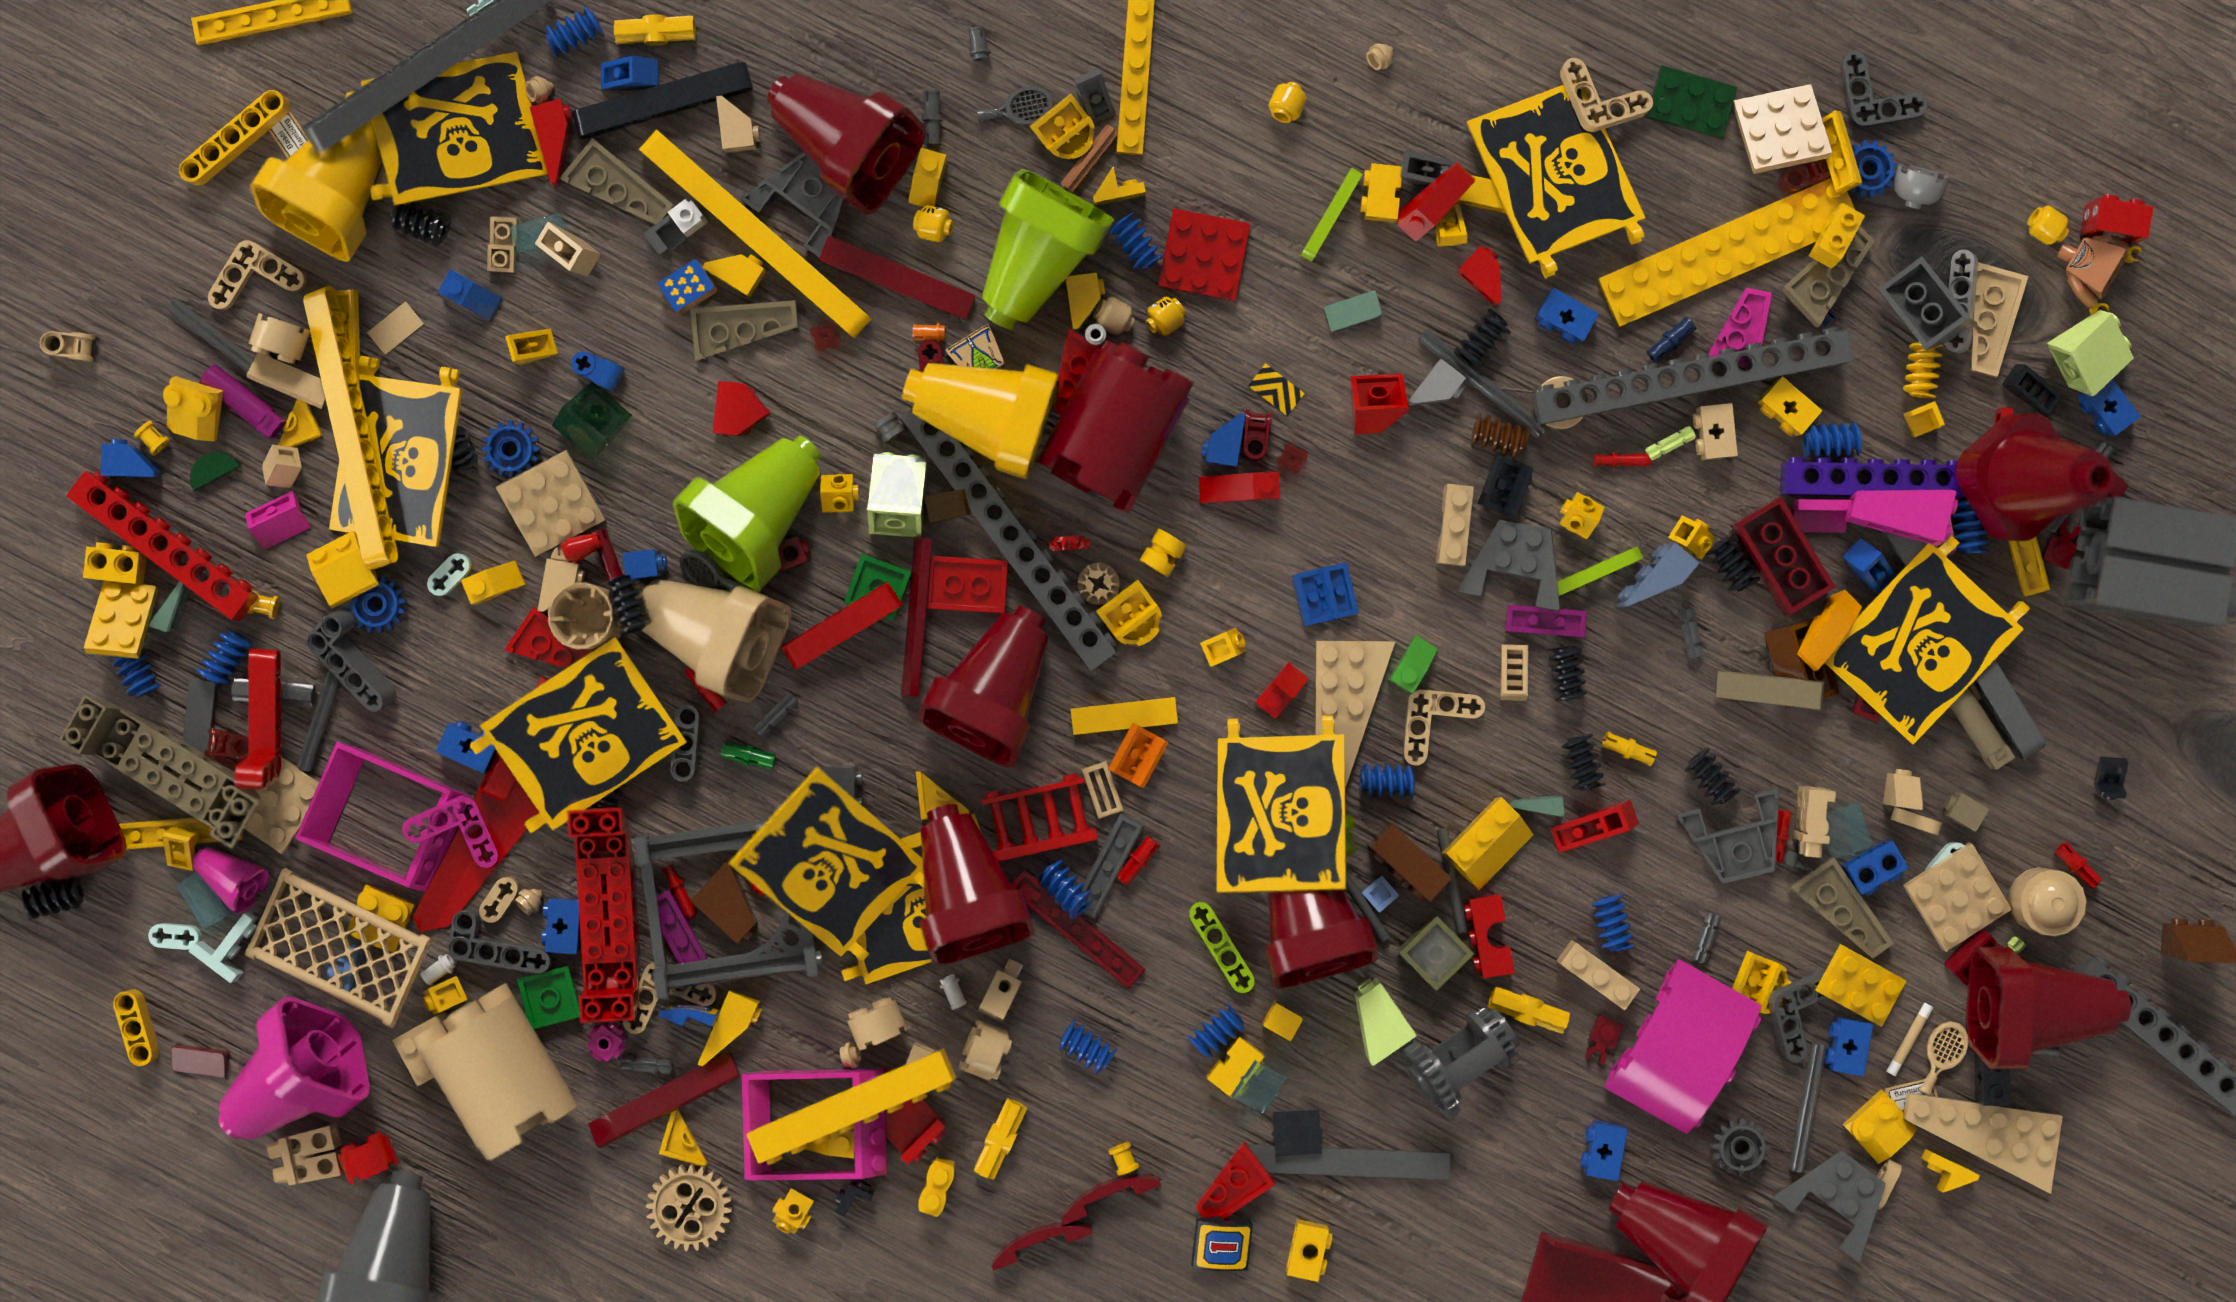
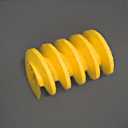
(1922, 371)

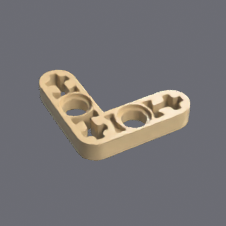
(1594, 105)
(256, 264)
(1433, 707)
(647, 983)

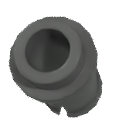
(978, 44)

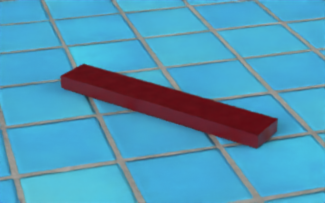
(896, 277)
(916, 617)
(1079, 931)
(664, 1100)

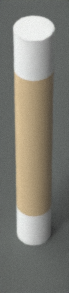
(1909, 1039)

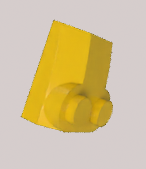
(193, 409)
(386, 906)
(1880, 1127)

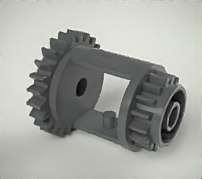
(1460, 1059)

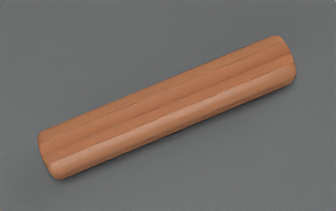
(1089, 159)

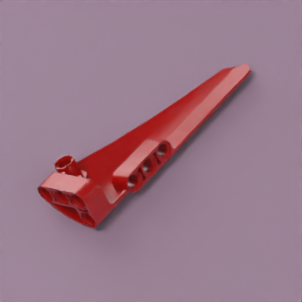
(458, 877)

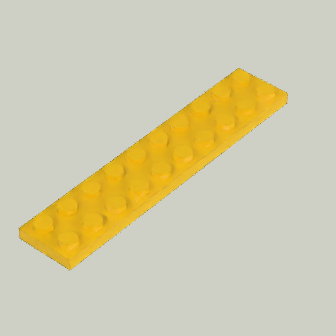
(1720, 253)

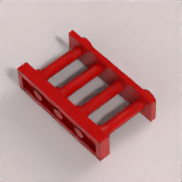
(1056, 839)

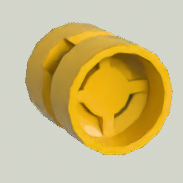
(1163, 552)

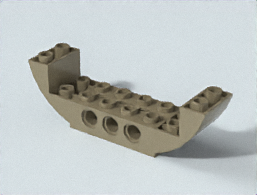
(162, 765)

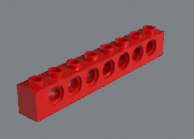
(86, 495)

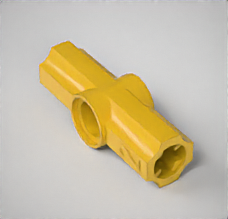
(655, 30)
(1528, 1010)
(1000, 1138)

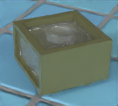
(1435, 952)

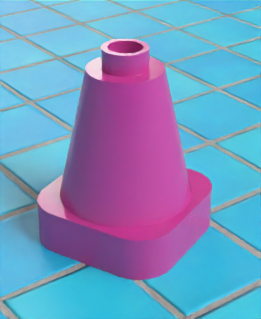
(303, 1065)

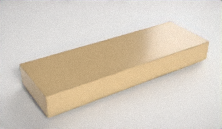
(287, 380)

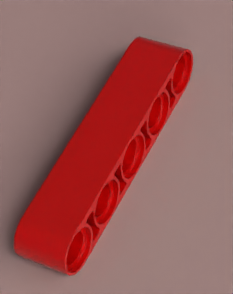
(841, 625)

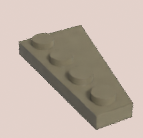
(612, 181)
(1818, 286)
(731, 326)
(1840, 903)

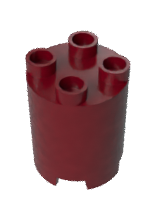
(1115, 424)

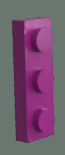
(1543, 621)
(678, 930)

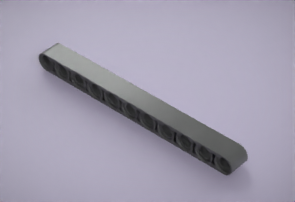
(416, 71)
(1992, 682)

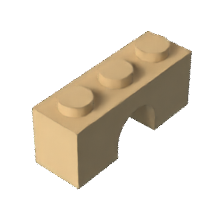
(1455, 525)
(1598, 975)

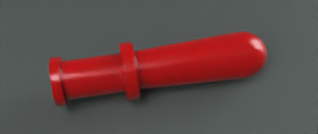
(1622, 460)
(676, 884)

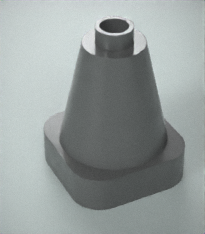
(388, 1248)

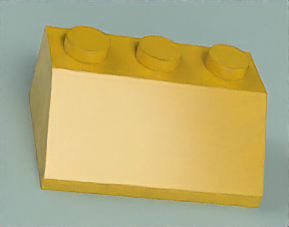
(1488, 842)

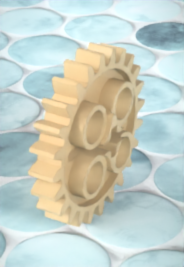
(669, 1194)

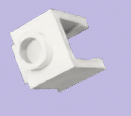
(687, 217)

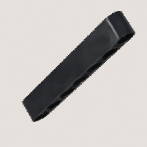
(662, 100)

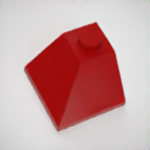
(1377, 401)

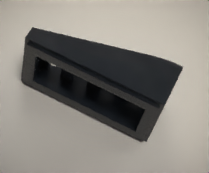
(2019, 379)

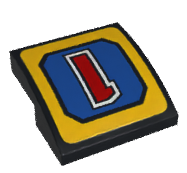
(1221, 1244)

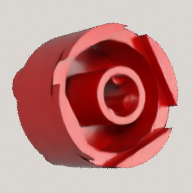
(368, 1157)

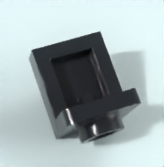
(2111, 777)
(846, 1197)

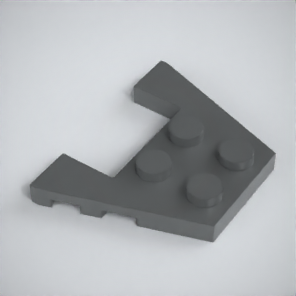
(802, 186)
(1519, 552)
(1742, 849)
(1845, 1188)

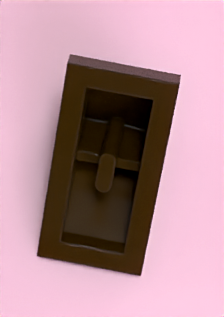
(947, 506)

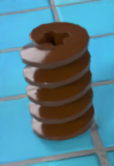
(1499, 435)

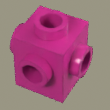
(615, 1037)

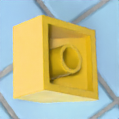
(341, 570)

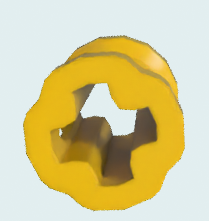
(151, 438)
(266, 605)
(1123, 1158)

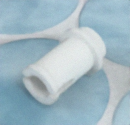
(1092, 328)
(437, 970)
(952, 991)

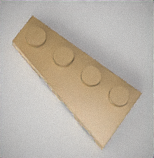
(1995, 312)

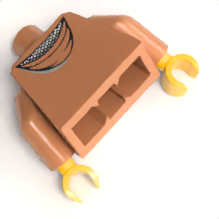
(2095, 267)

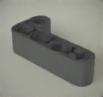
(346, 661)
(500, 947)

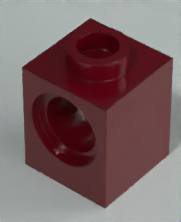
(803, 552)

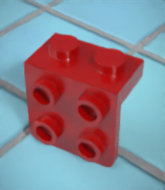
(913, 1129)

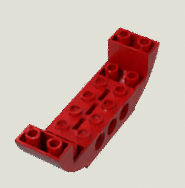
(606, 914)

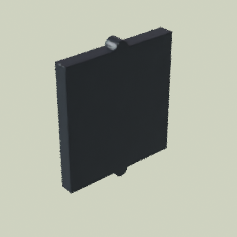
(1297, 1132)

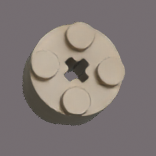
(278, 338)
(877, 1023)
(984, 1050)

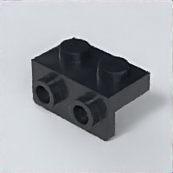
(1505, 486)

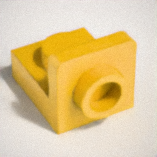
(1223, 646)
(444, 996)

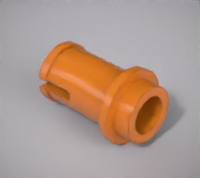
(929, 332)

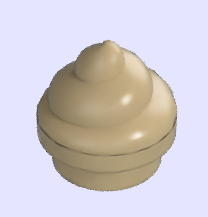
(1380, 56)
(538, 89)
(529, 900)

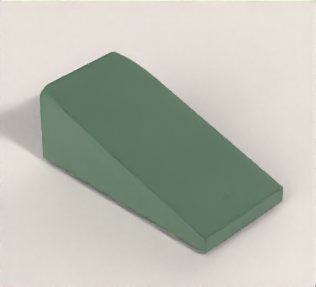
(1353, 311)
(171, 611)
(1548, 805)

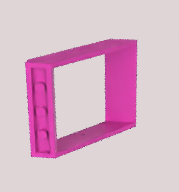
(331, 798)
(868, 1137)

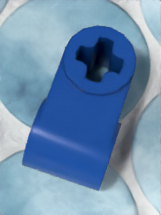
(600, 372)

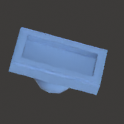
(343, 966)

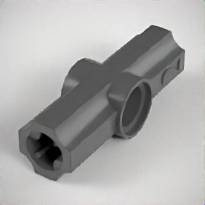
(291, 693)

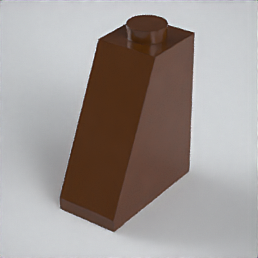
(727, 904)

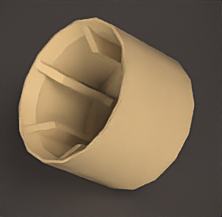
(583, 616)
(2047, 901)

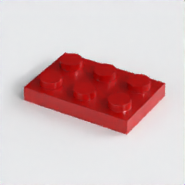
(967, 584)

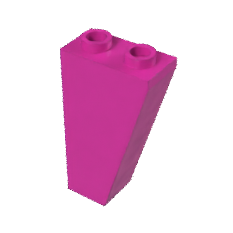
(1905, 513)

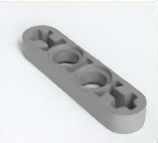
(1966, 301)

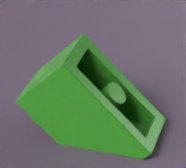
(1413, 664)

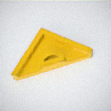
(300, 426)
(933, 796)
(680, 1143)

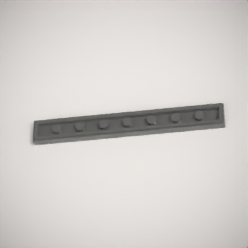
(1358, 1162)

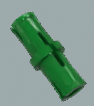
(748, 755)

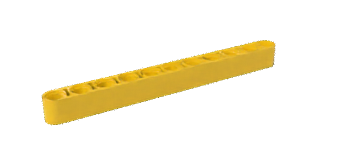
(755, 234)
(350, 429)

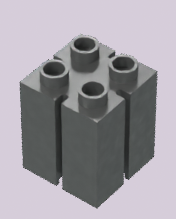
(2154, 563)

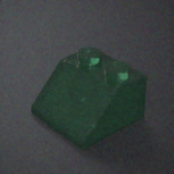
(591, 420)

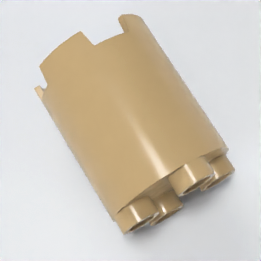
(495, 1071)

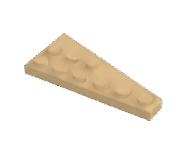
(1347, 688)
(2004, 1136)

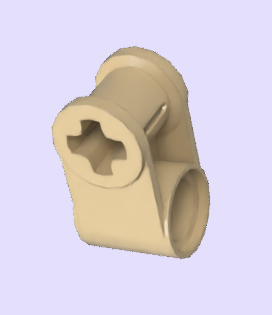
(72, 345)

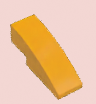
(1829, 629)

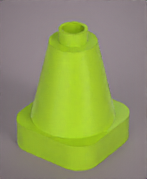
(1038, 246)
(749, 510)

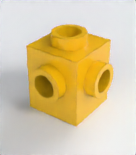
(838, 493)
(1581, 515)
(1692, 536)
(795, 1204)

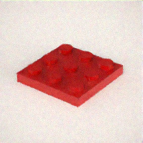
(1204, 254)

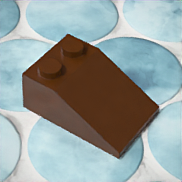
(2197, 941)

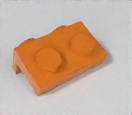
(1138, 755)

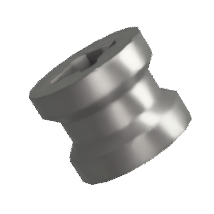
(889, 427)

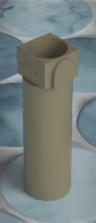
(1981, 730)

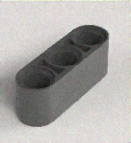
(692, 755)

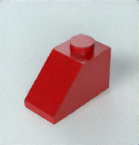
(1483, 274)

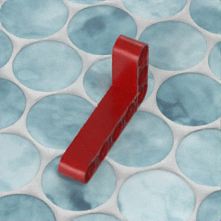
(264, 721)

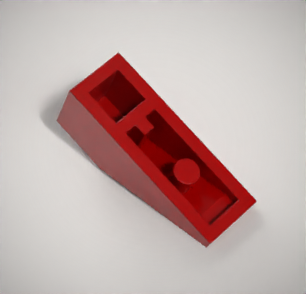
(553, 132)
(1434, 202)
(1239, 487)
(1595, 826)

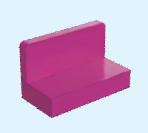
(1821, 515)
(277, 520)

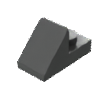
(1094, 96)

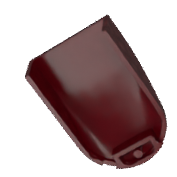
(1587, 1273)

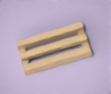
(1095, 768)

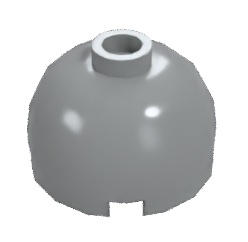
(1919, 185)

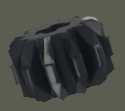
(464, 452)

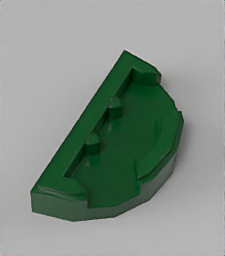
(210, 468)

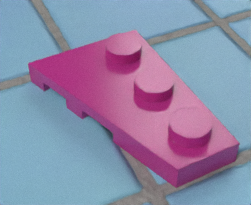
(1744, 324)

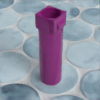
(244, 402)

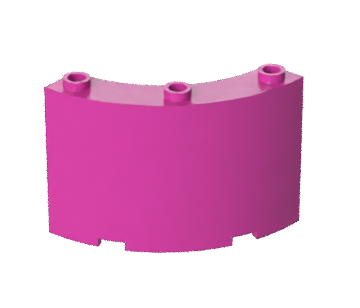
(1685, 1048)

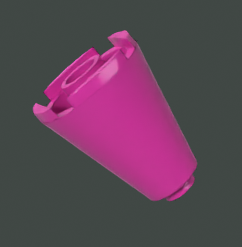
(231, 878)

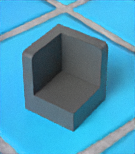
(665, 236)

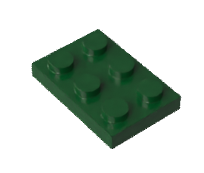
(1691, 102)

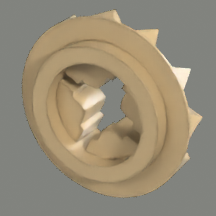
(1100, 596)

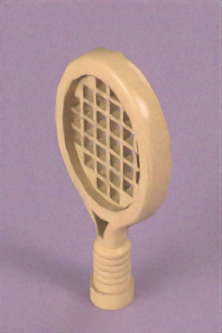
(1932, 1076)

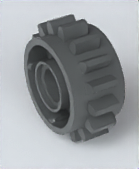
(1754, 1150)

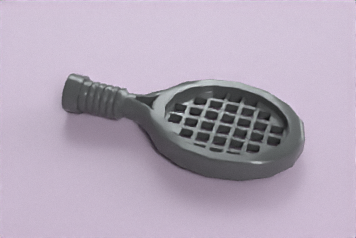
(995, 112)
(716, 573)

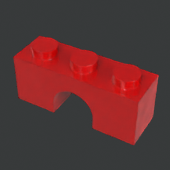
(1483, 913)

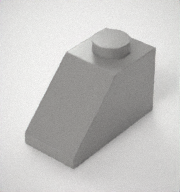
(1439, 385)

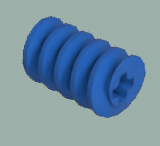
(573, 31)
(1135, 243)
(1832, 438)
(1970, 530)
(225, 657)
(136, 675)
(1387, 781)
(1065, 889)
(1612, 923)
(1217, 1031)
(1086, 1047)

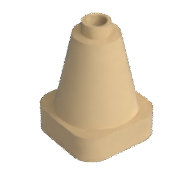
(718, 633)

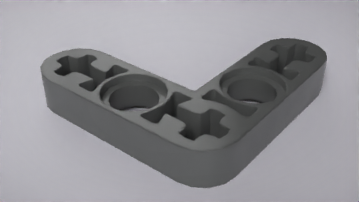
(1867, 102)
(1792, 1005)

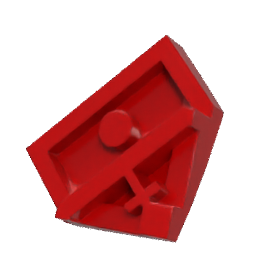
(737, 409)

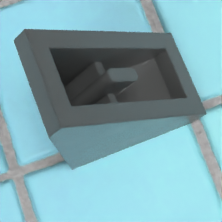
(1423, 168)

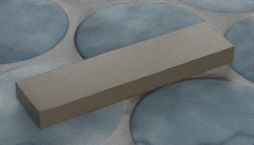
(1770, 689)

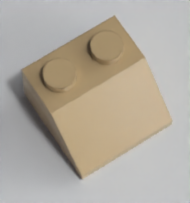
(411, 1056)

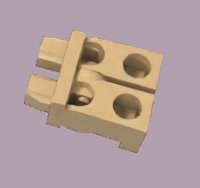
(1812, 819)
(299, 1158)

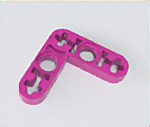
(453, 819)

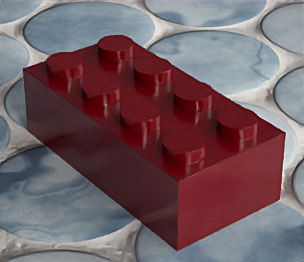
(1782, 556)

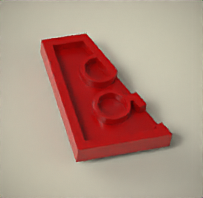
(1074, 360)
(536, 641)
(1235, 1185)

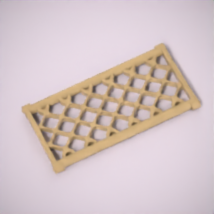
(254, 952)

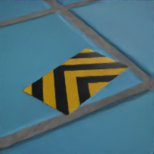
(1276, 389)

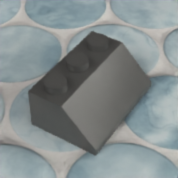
(1925, 305)

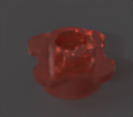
(818, 332)
(1284, 460)

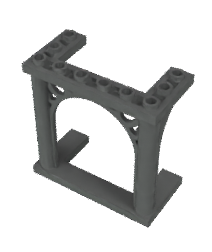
(751, 964)

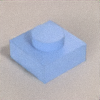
(1380, 893)

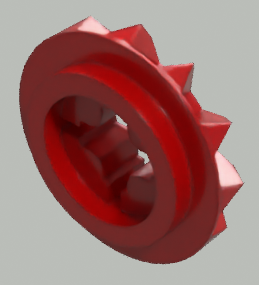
(1069, 543)

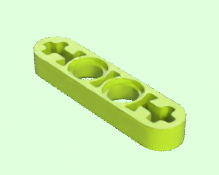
(1331, 214)
(1599, 570)
(1219, 948)

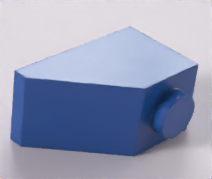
(629, 73)
(470, 295)
(1225, 443)
(126, 461)
(1869, 566)

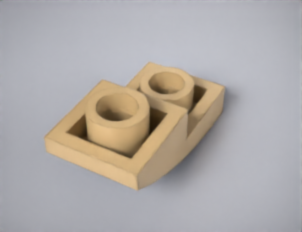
(502, 248)

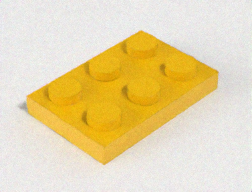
(121, 619)
(1860, 985)

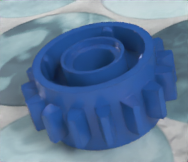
(1882, 168)
(497, 445)
(390, 611)

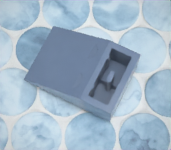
(1668, 569)

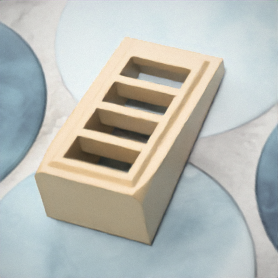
(1514, 695)

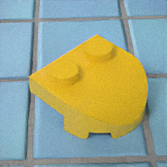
(1065, 129)
(1132, 615)
(1759, 978)

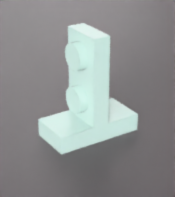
(227, 949)

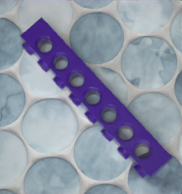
(1793, 481)

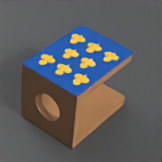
(687, 287)

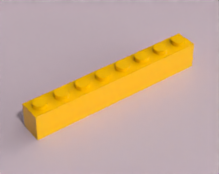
(851, 1106)

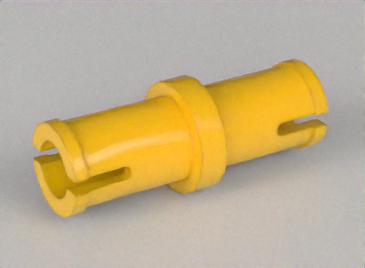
(1629, 748)

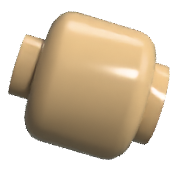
(1114, 316)

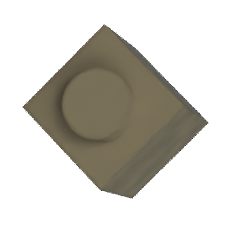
(1964, 811)

